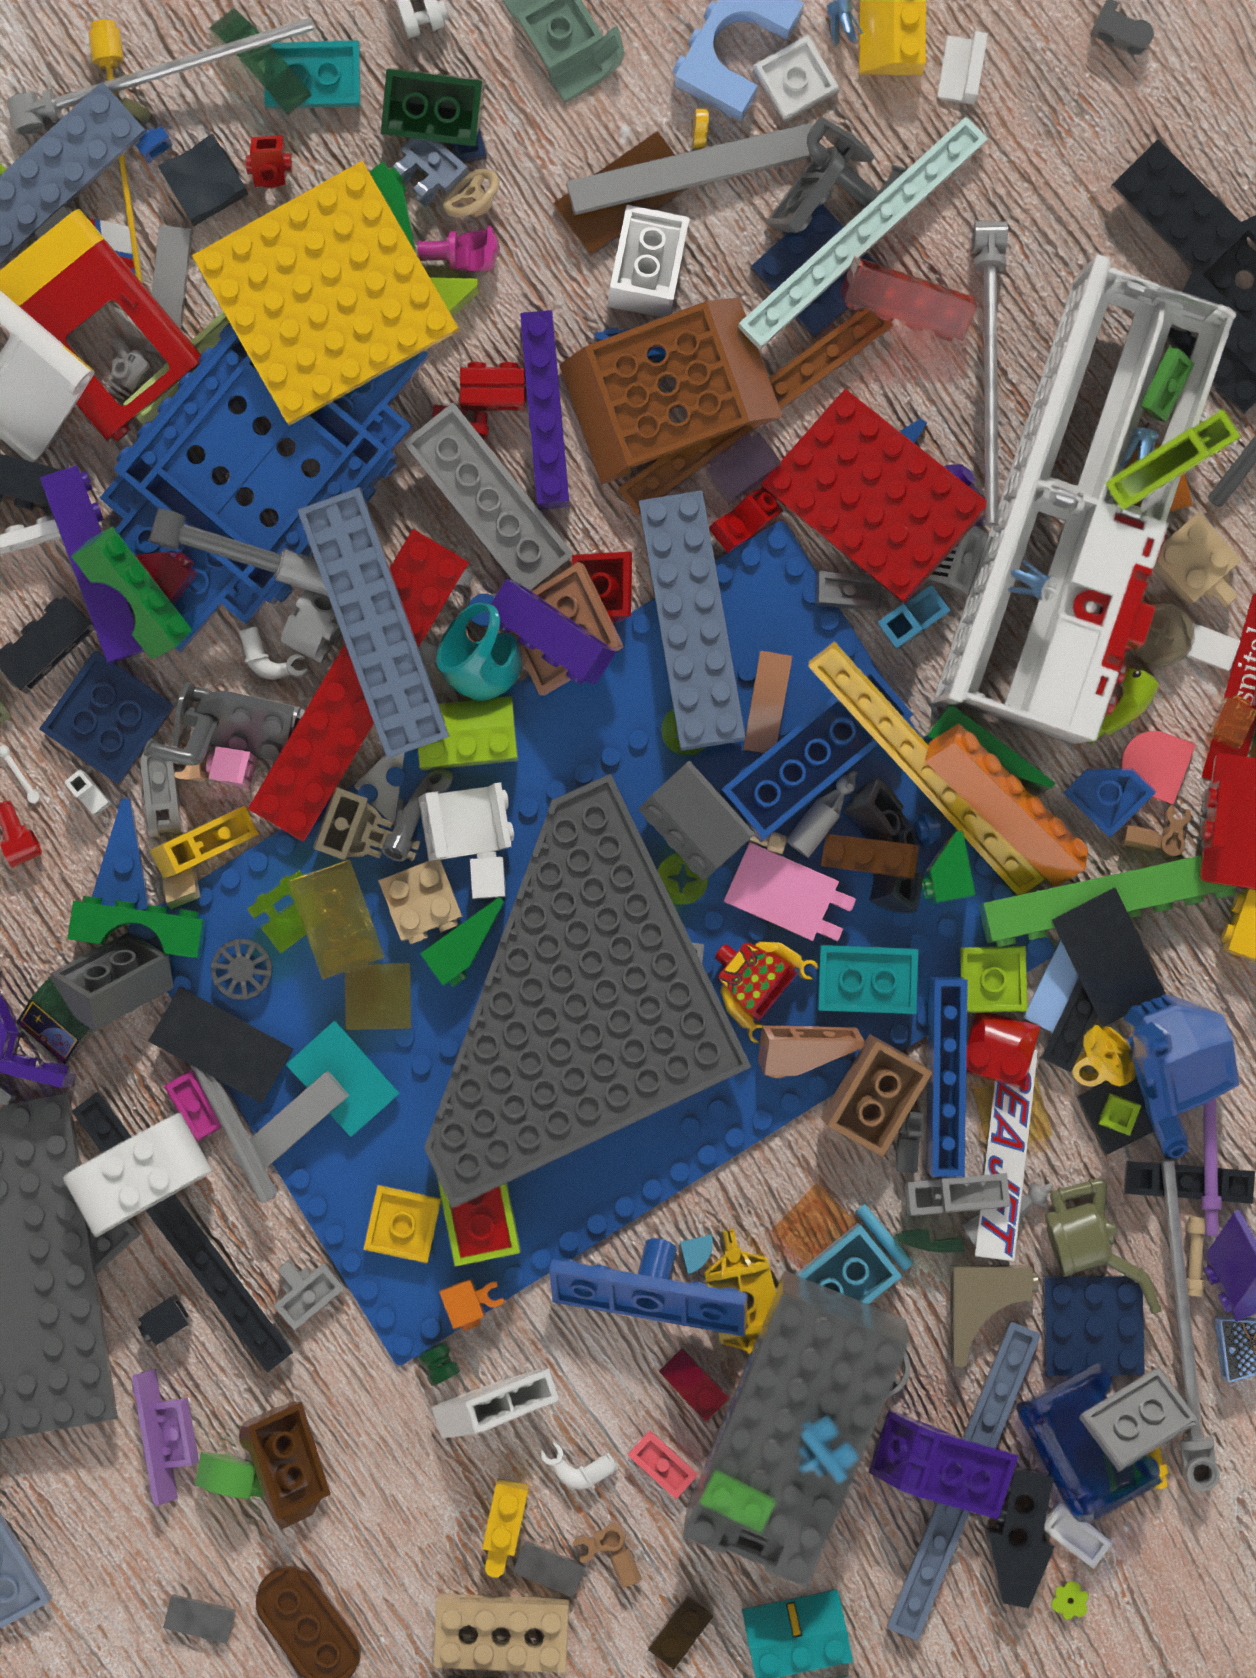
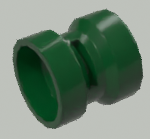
(438, 1355)

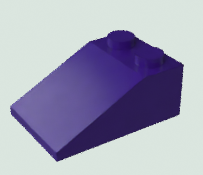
(1233, 1267)

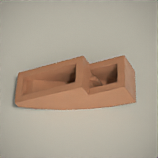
(767, 701)

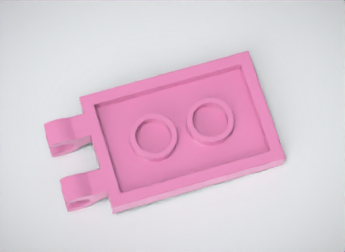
(786, 893)

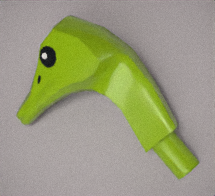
(1138, 693)

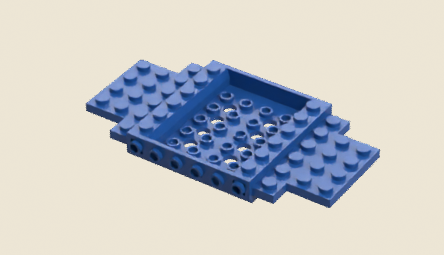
(347, 437)

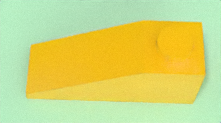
(203, 842)

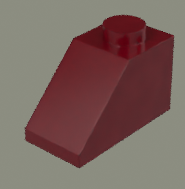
(170, 572)
(694, 1384)

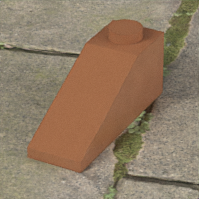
(802, 1048)

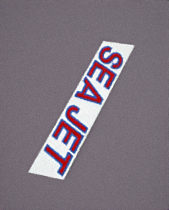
(1006, 1155)

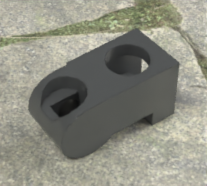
(1122, 31)

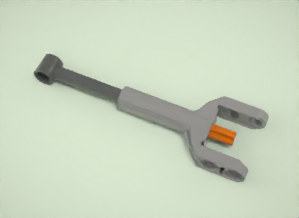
(288, 566)

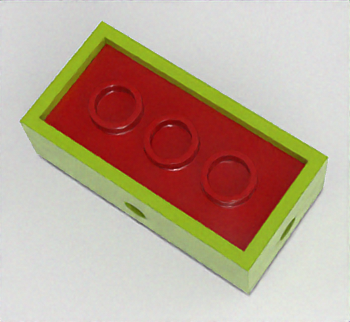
(482, 1227)

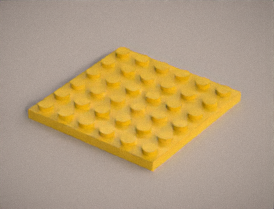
(325, 293)

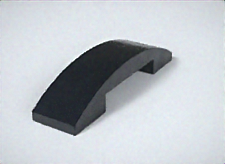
(1147, 1180)

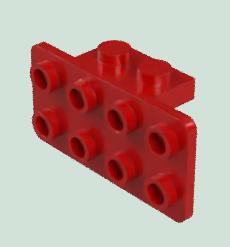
(1230, 823)

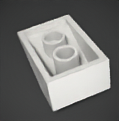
(647, 261)

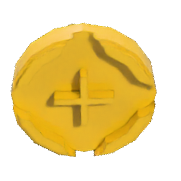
(1108, 1055)

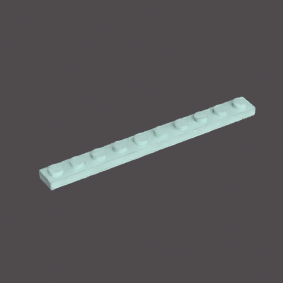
(862, 233)

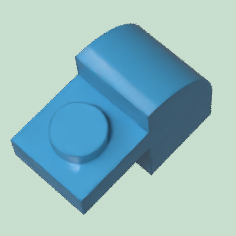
(914, 617)

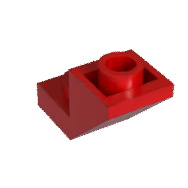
(745, 519)

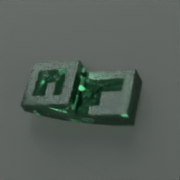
(921, 1240)

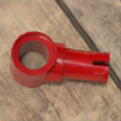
(19, 842)

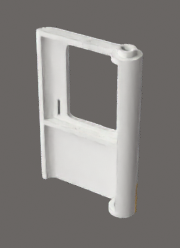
(36, 383)

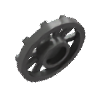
(241, 969)

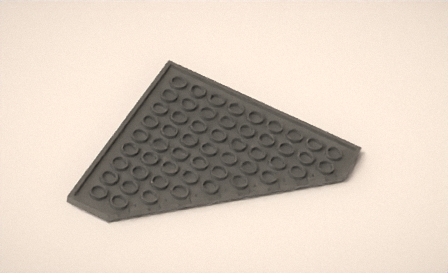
(585, 1008)
(50, 1302)

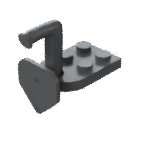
(822, 172)
(226, 722)

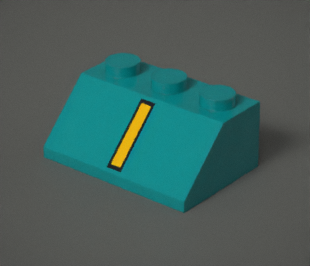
(797, 1635)

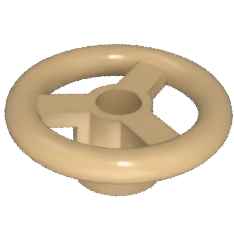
(474, 199)

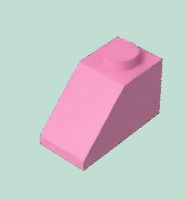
(231, 767)

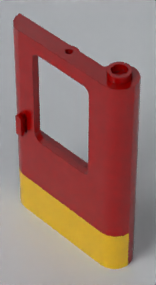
(71, 278)

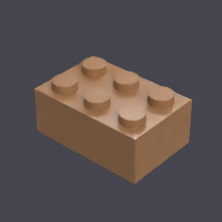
(876, 1095)

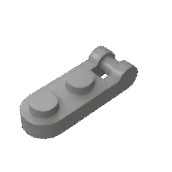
(160, 795)

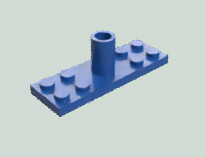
(650, 1292)

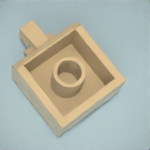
(1197, 563)

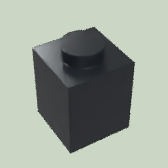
(164, 1320)

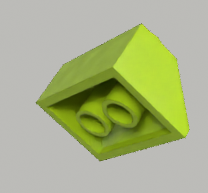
(478, 735)

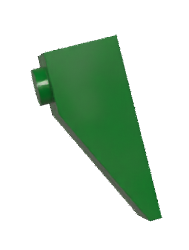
(458, 950)

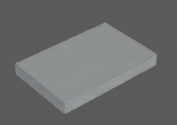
(1138, 1419)

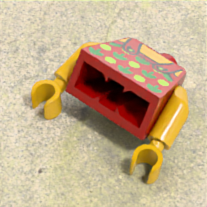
(756, 979)

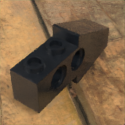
(1021, 1565)

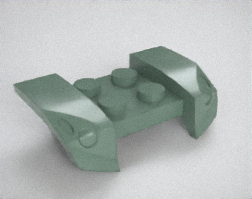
(568, 43)

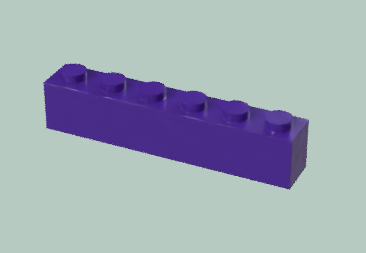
(544, 410)
(77, 524)

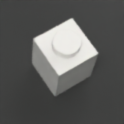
(488, 876)

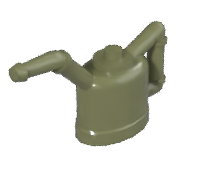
(1084, 1236)

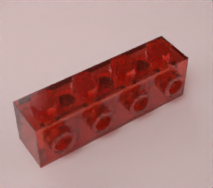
(908, 299)

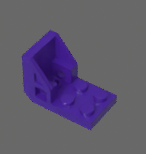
(25, 1066)
(942, 1466)

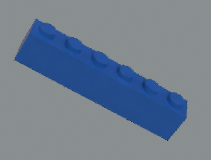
(948, 1081)

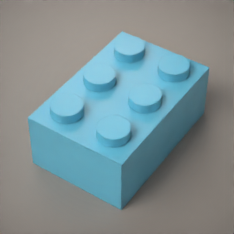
(852, 1267)

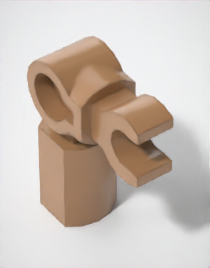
(1168, 845)
(612, 1539)

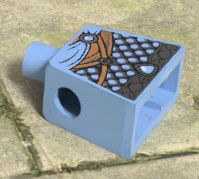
(1236, 1347)

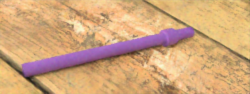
(1211, 1201)

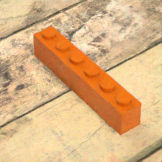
(1007, 805)

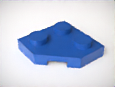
(1109, 796)

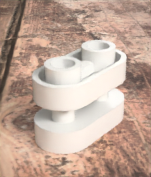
(434, 13)

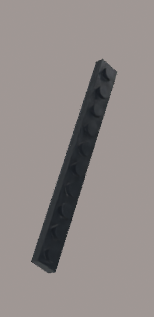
(194, 1248)

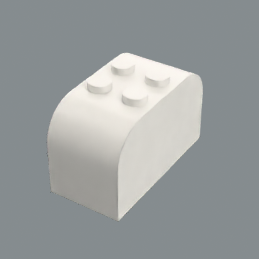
(137, 1174)

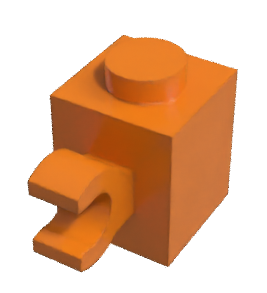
(465, 1303)

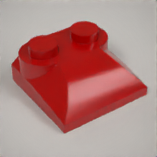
(1001, 1049)

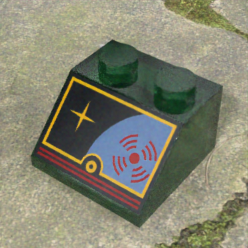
(53, 1024)

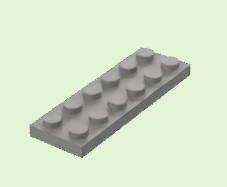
(487, 498)

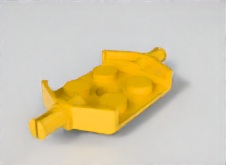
(747, 1274)

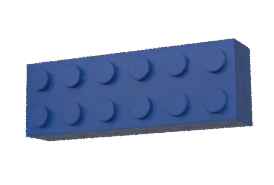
(804, 763)

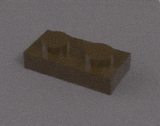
(680, 1632)

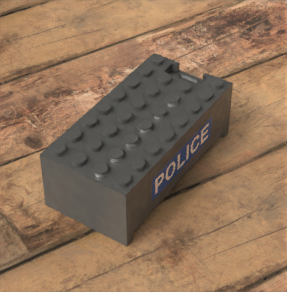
(810, 1362)

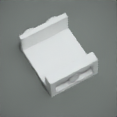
(465, 822)

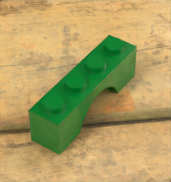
(111, 562)
(96, 922)

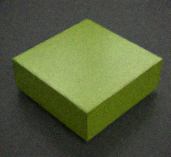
(1119, 1114)

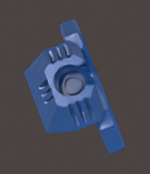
(1180, 1061)

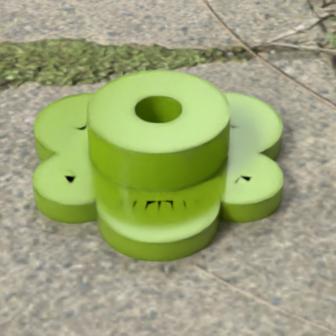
(1076, 1607)

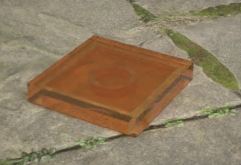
(813, 1224)

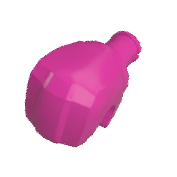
(466, 253)

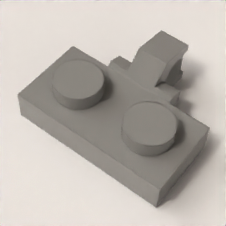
(306, 1292)

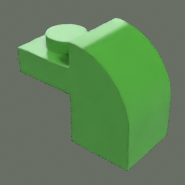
(228, 1476)

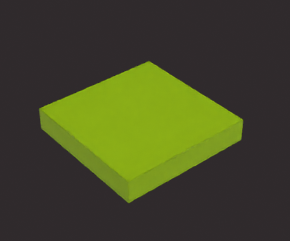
(995, 978)

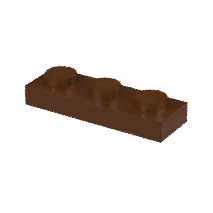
(869, 856)

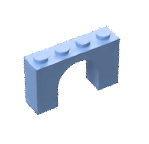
(706, 76)

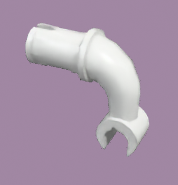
(259, 661)
(582, 1477)

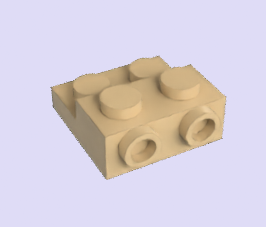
(421, 901)

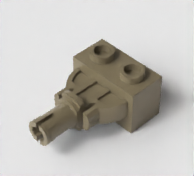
(352, 828)

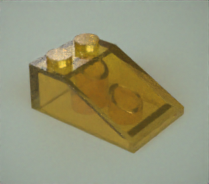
(336, 919)

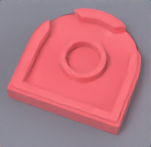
(1160, 761)

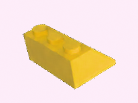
(892, 37)

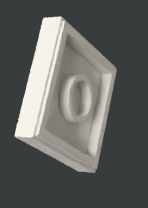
(796, 78)

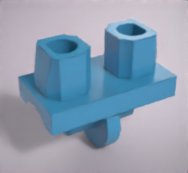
(835, 1461)

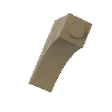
(980, 1293)

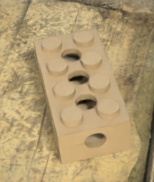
(486, 1650)

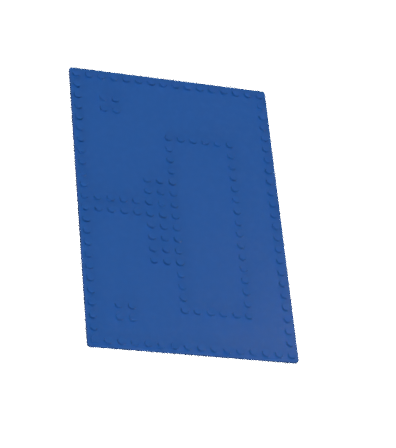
(561, 746)

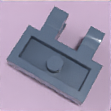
(435, 162)

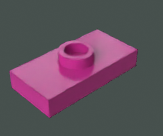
(193, 1105)

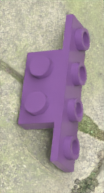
(165, 1435)

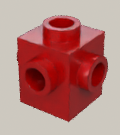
(268, 161)

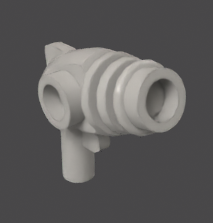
(127, 369)

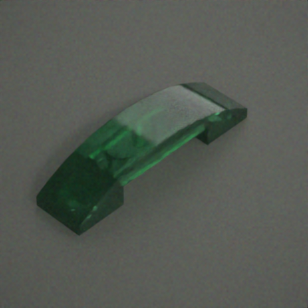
(263, 63)

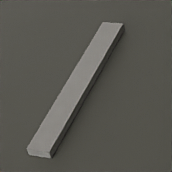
(689, 169)

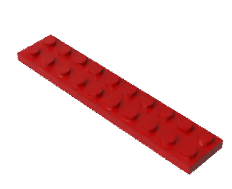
(338, 712)

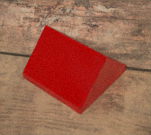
(612, 579)

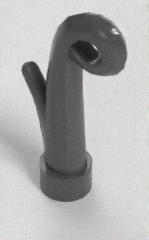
(398, 843)

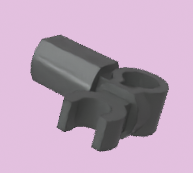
(907, 1145)

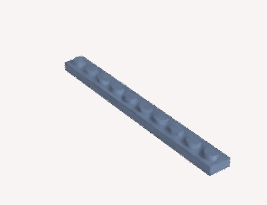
(947, 1521)

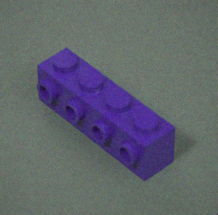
(552, 633)

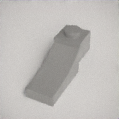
(956, 1194)

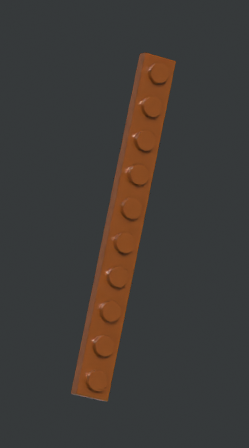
(787, 385)

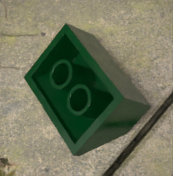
(432, 106)

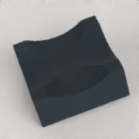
(203, 180)

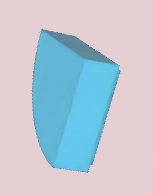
(696, 1252)

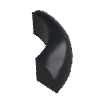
(880, 818)

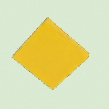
(402, 1224)

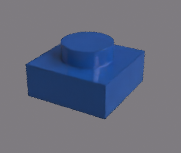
(153, 144)

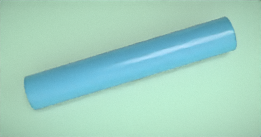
(884, 1237)

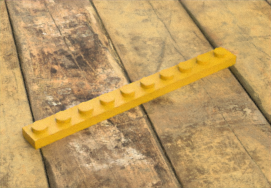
(910, 752)

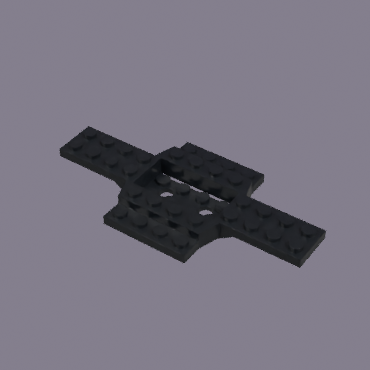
(1214, 250)

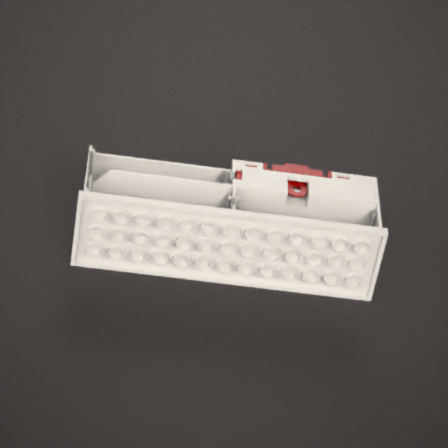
(1103, 552)

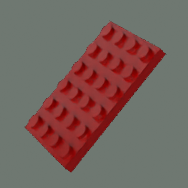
(875, 496)

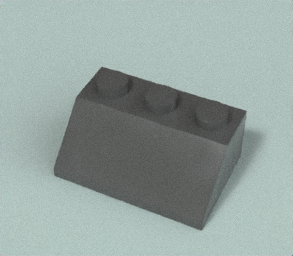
(696, 821)
(113, 980)

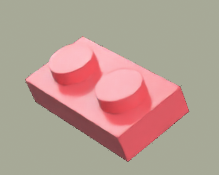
(662, 1464)

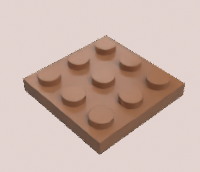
(578, 599)

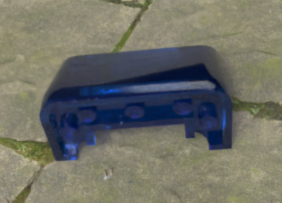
(1071, 1454)

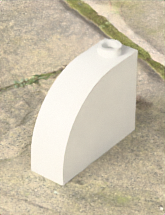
(495, 1404)

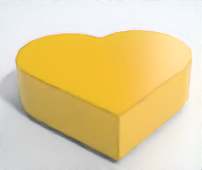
(700, 128)

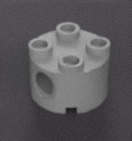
(312, 626)

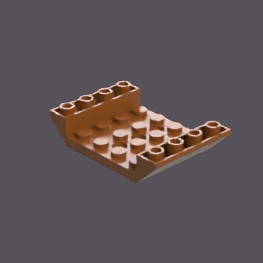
(716, 378)

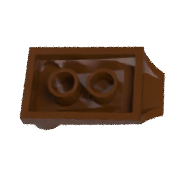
(285, 1462)

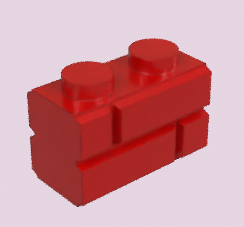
(492, 387)

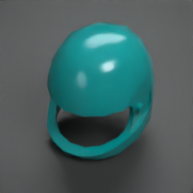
(483, 667)

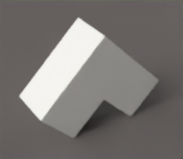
(88, 792)

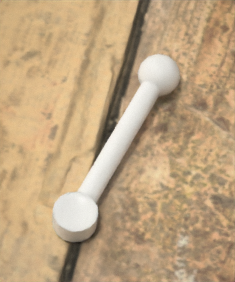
(32, 796)

